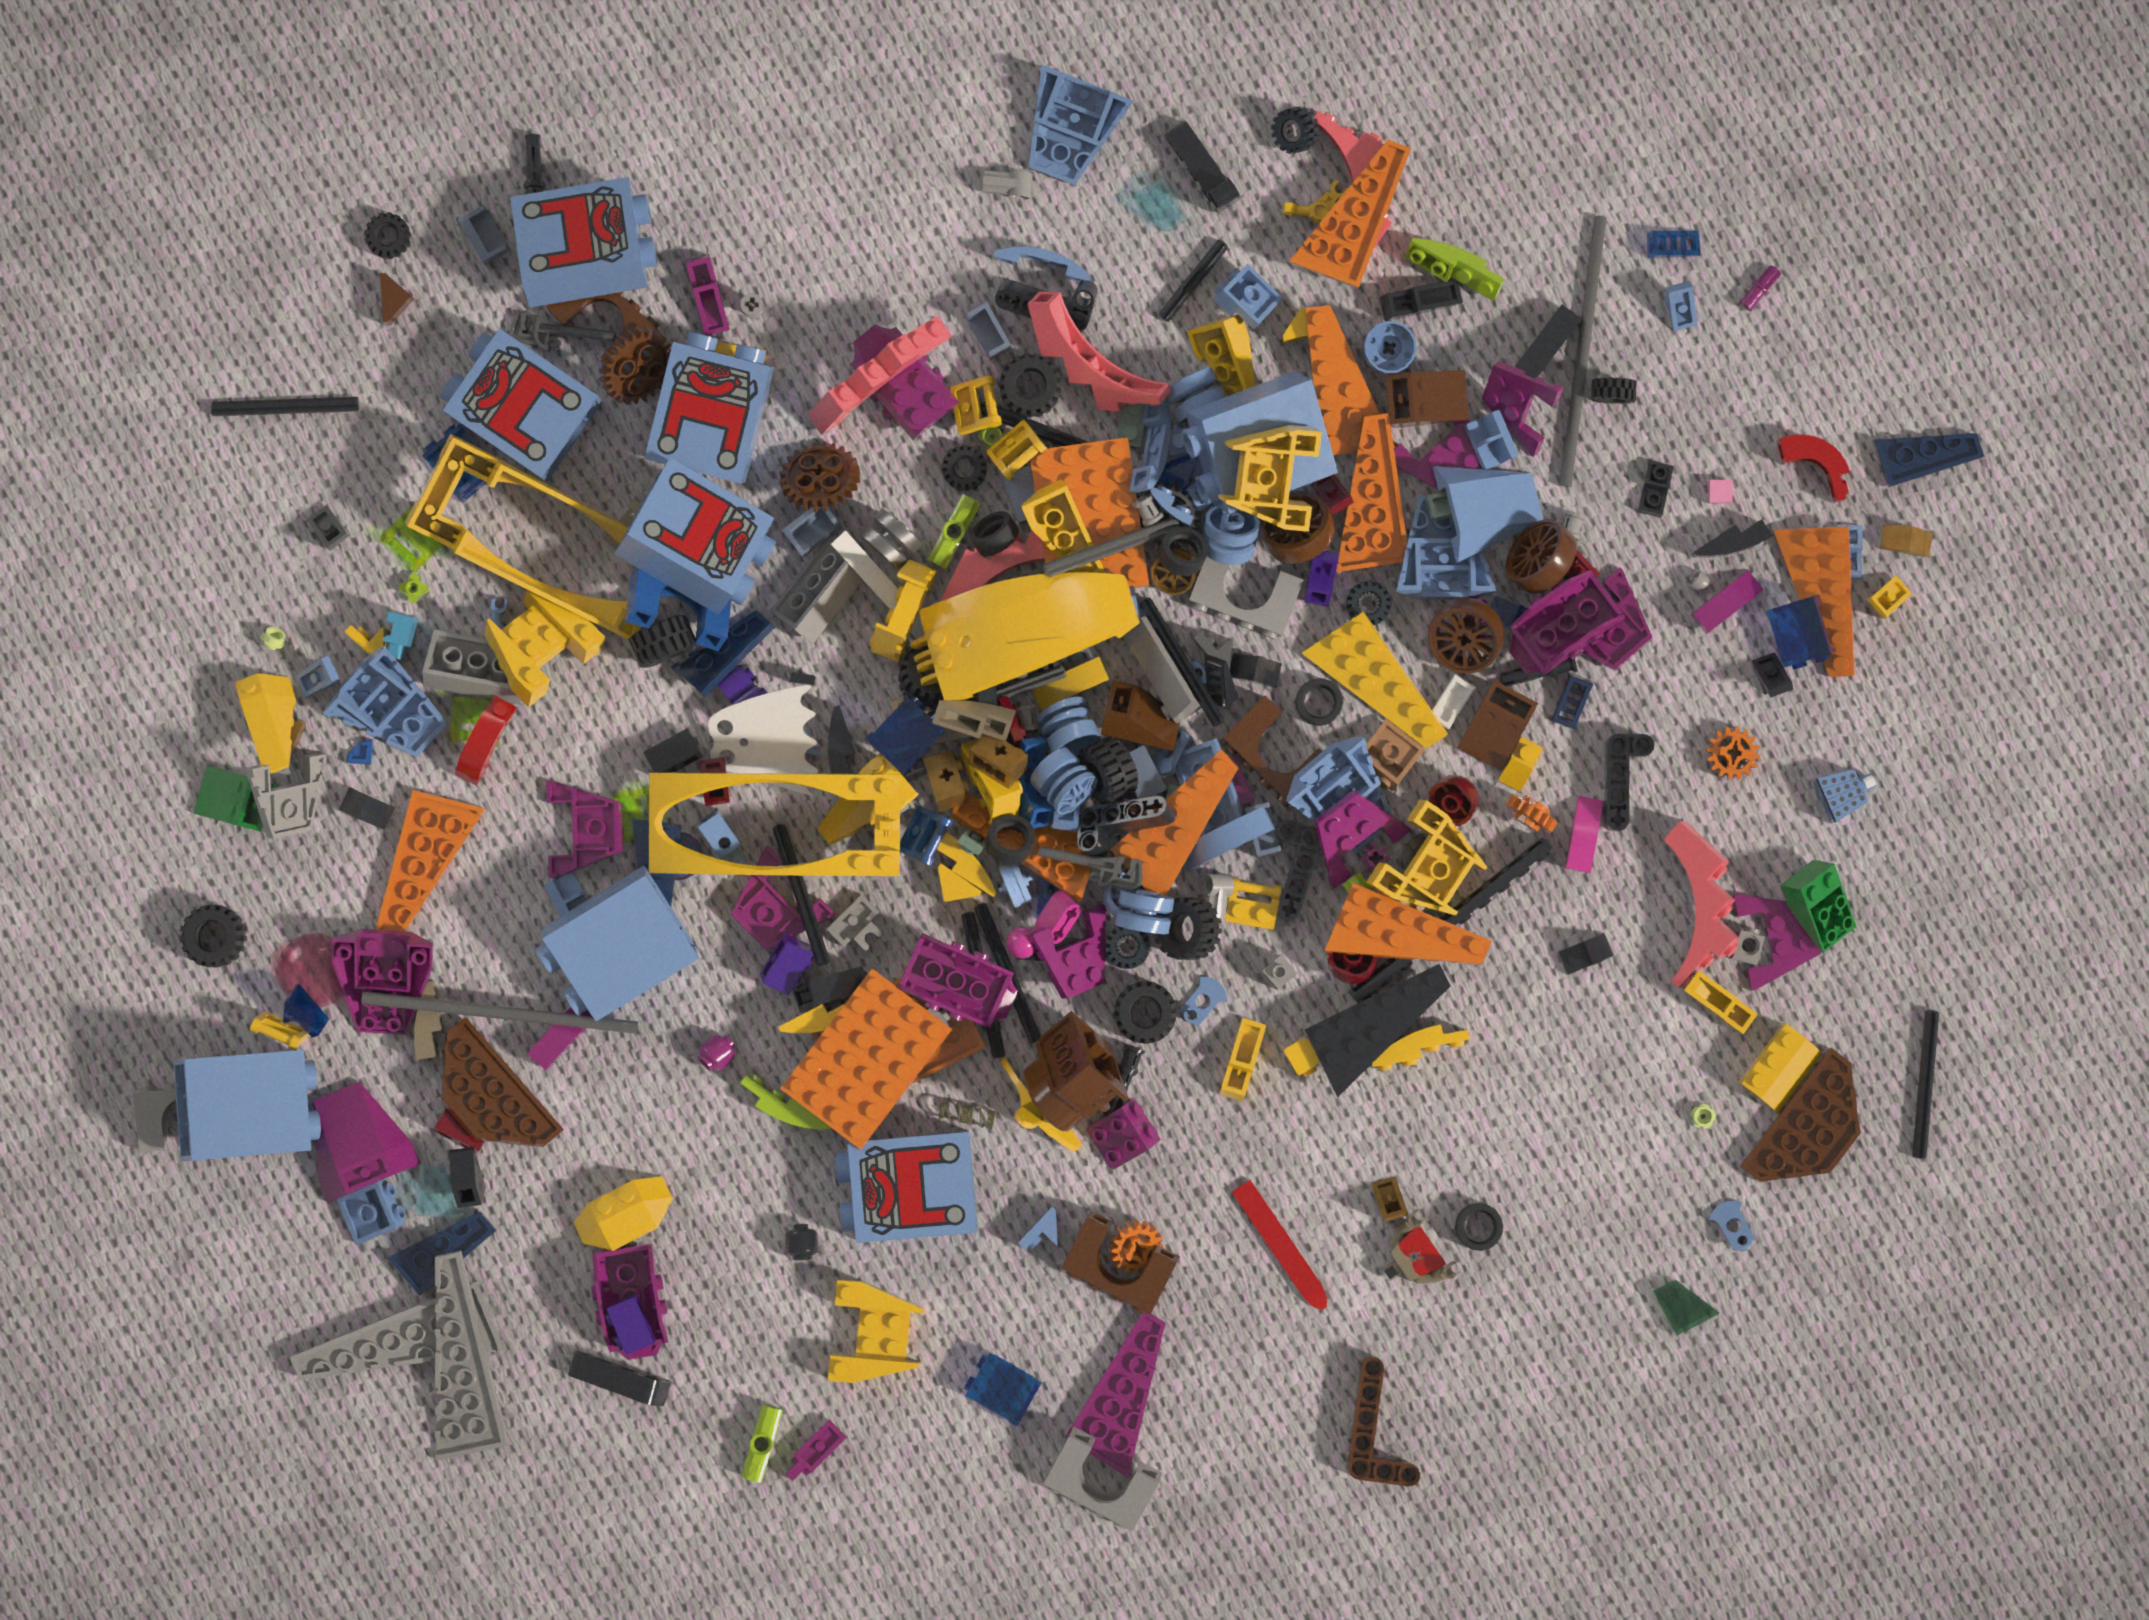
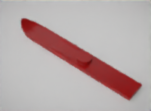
(1281, 1244)

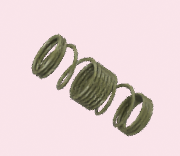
(967, 1113)

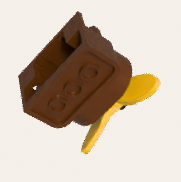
(1067, 1080)

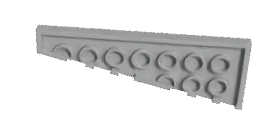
(391, 1341)
(465, 1390)

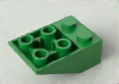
(228, 799)
(1819, 903)

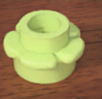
(273, 638)
(1709, 1116)

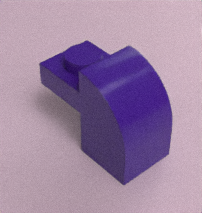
(1321, 578)

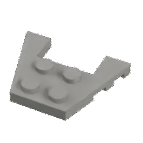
(290, 807)

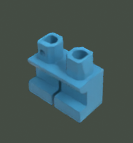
(402, 634)

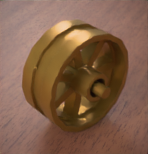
(1165, 587)

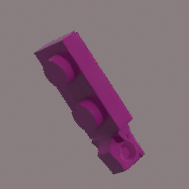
(816, 1450)

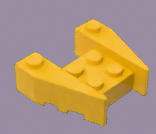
(1267, 473)
(535, 640)
(892, 640)
(1435, 868)
(881, 1333)

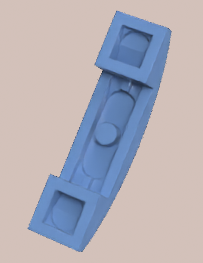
(1012, 254)
(1156, 448)
(1229, 837)

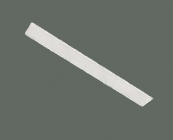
(871, 575)

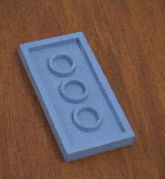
(1189, 763)

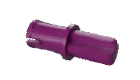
(1760, 287)

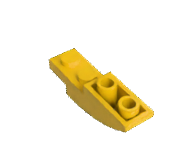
(1408, 1047)

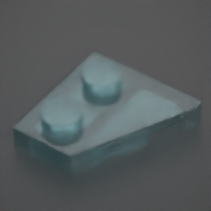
(1158, 205)
(435, 1194)

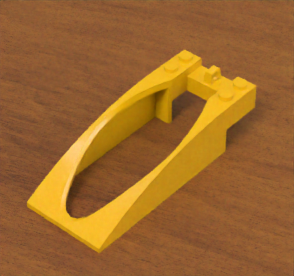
(430, 521)
(673, 858)

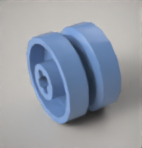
(1194, 392)
(1230, 536)
(1144, 906)

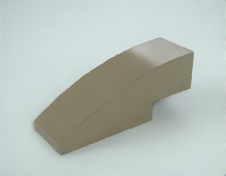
(974, 718)
(425, 1026)

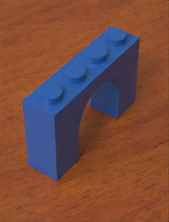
(644, 604)

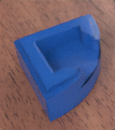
(361, 753)

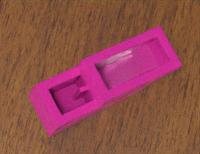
(1584, 835)

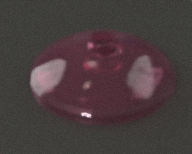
(293, 967)

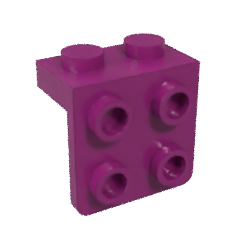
(1123, 1134)

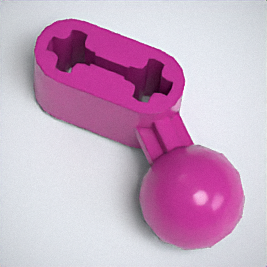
(1058, 914)

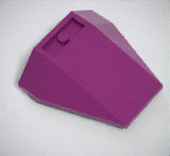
(381, 964)
(358, 1142)

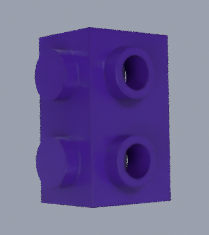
(787, 964)
(630, 1324)

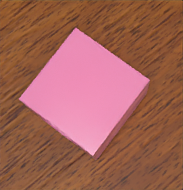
(1719, 491)

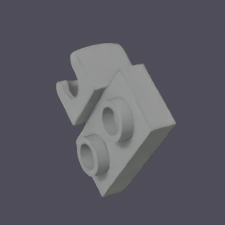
(855, 923)

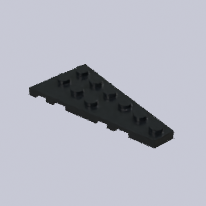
(1362, 1032)

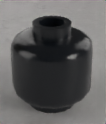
(801, 1242)

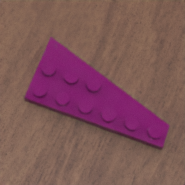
(1120, 1398)

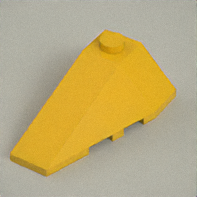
(1226, 350)
(1058, 523)
(269, 715)
(851, 814)

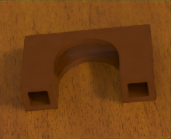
(569, 310)
(1245, 739)
(1086, 1263)

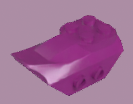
(915, 395)
(1562, 623)
(958, 981)
(624, 1274)

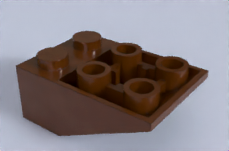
(1427, 398)
(1137, 717)
(1497, 725)

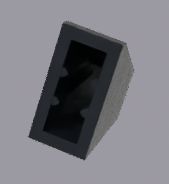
(828, 988)

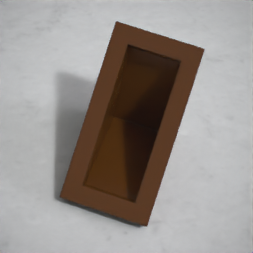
(393, 298)

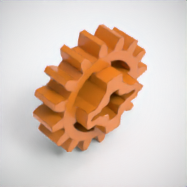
(1735, 740)
(1531, 813)
(1124, 1251)

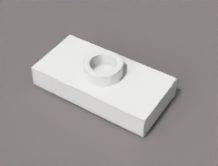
(1453, 700)

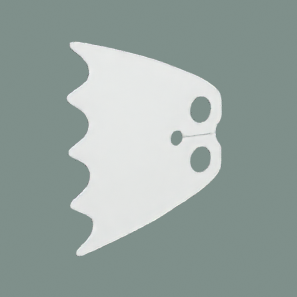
(773, 732)

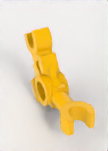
(1317, 210)

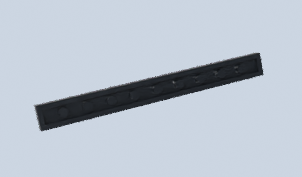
(1478, 899)

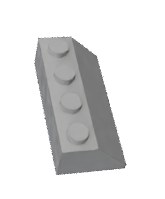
(817, 592)
(465, 667)
(1161, 671)

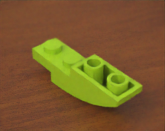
(1450, 261)
(775, 1106)

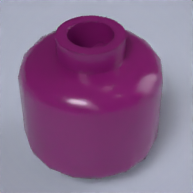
(716, 1052)

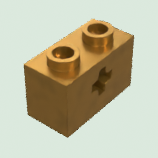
(998, 760)
(949, 793)

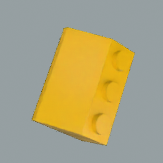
(1780, 1067)

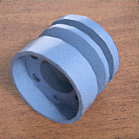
(1403, 350)
(1068, 725)
(1063, 780)

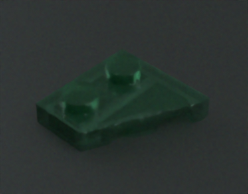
(1682, 1306)

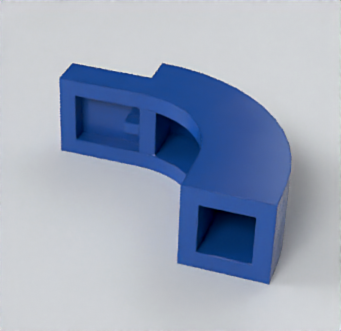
(1032, 805)

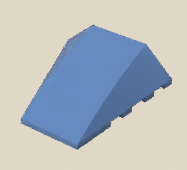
(1071, 124)
(1487, 506)
(1431, 566)
(387, 704)
(1332, 776)

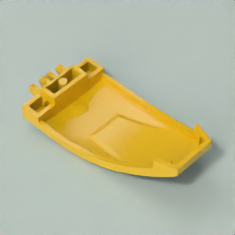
(1019, 627)

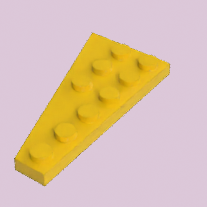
(1369, 669)

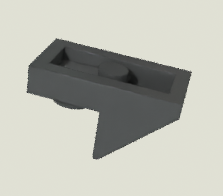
(328, 528)
(1208, 645)

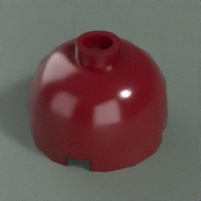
(1455, 797)
(1351, 968)

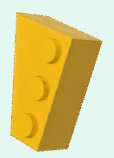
(995, 796)

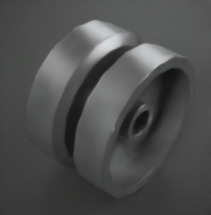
(893, 536)

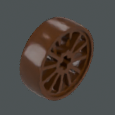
(1290, 545)
(1541, 556)
(1457, 637)

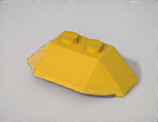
(624, 1213)

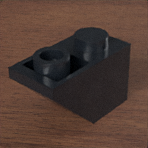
(466, 1177)

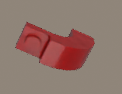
(1821, 453)
(483, 739)

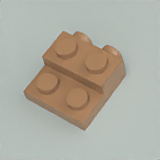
(1392, 754)

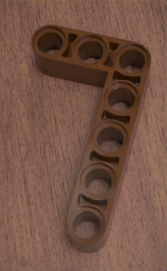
(1369, 1430)

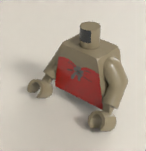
(1416, 1254)

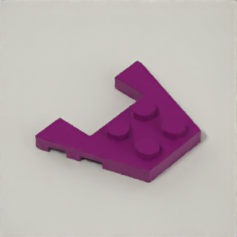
(1512, 394)
(1452, 451)
(1626, 636)
(1348, 825)
(594, 828)
(767, 913)
(1786, 937)
(1078, 964)

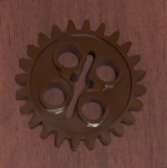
(635, 365)
(819, 477)

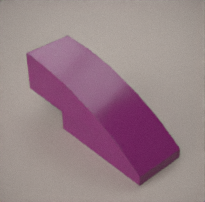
(707, 295)
(1727, 602)
(555, 1042)

